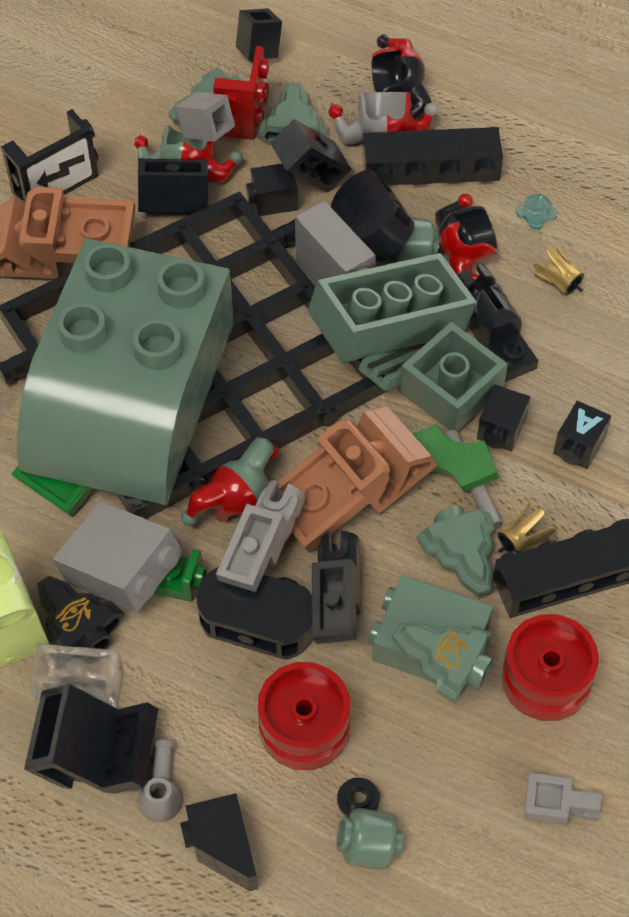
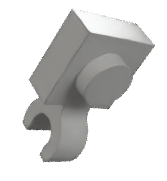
(552, 800)

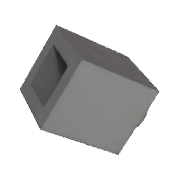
(205, 116)

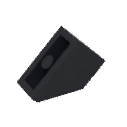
(220, 839)

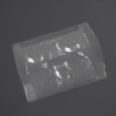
(89, 669)

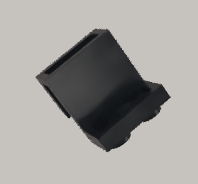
(90, 741)

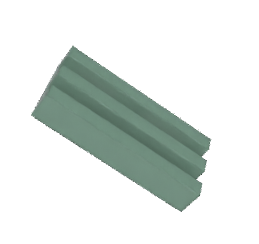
(389, 362)

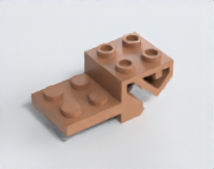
(52, 230)
(355, 468)

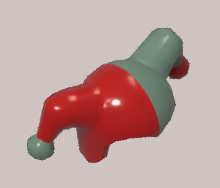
(177, 147)
(233, 484)

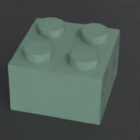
(452, 377)

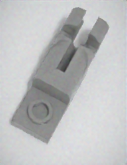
(260, 536)

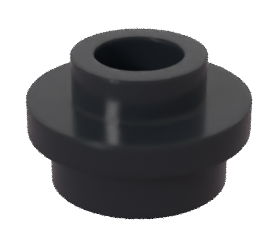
(354, 785)

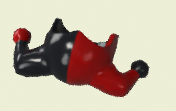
(400, 71)
(465, 234)

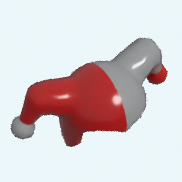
(380, 114)

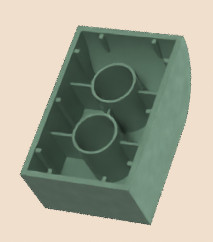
(124, 370)

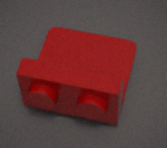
(246, 97)

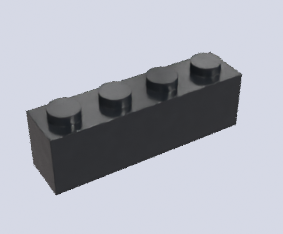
(434, 155)
(563, 569)

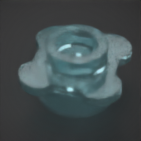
(536, 211)

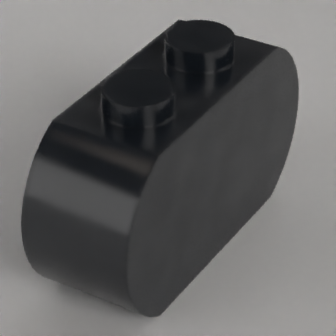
(373, 213)
(268, 621)

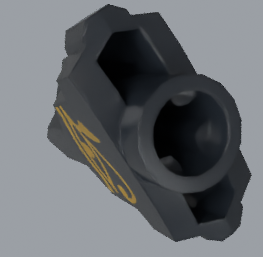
(77, 617)

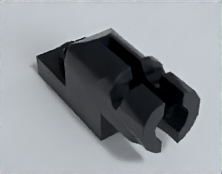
(497, 323)
(336, 589)

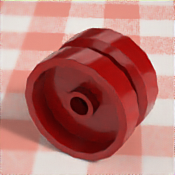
(549, 667)
(304, 715)

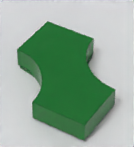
(464, 462)

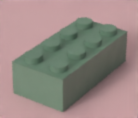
(390, 306)

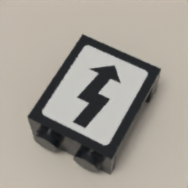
(60, 165)

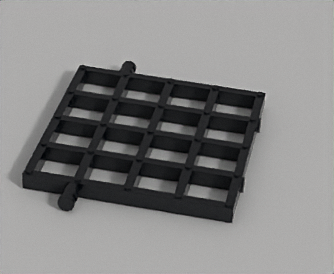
(246, 319)

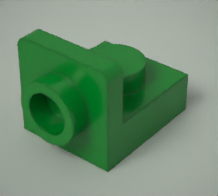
(183, 578)

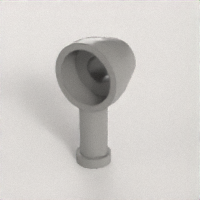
(169, 805)

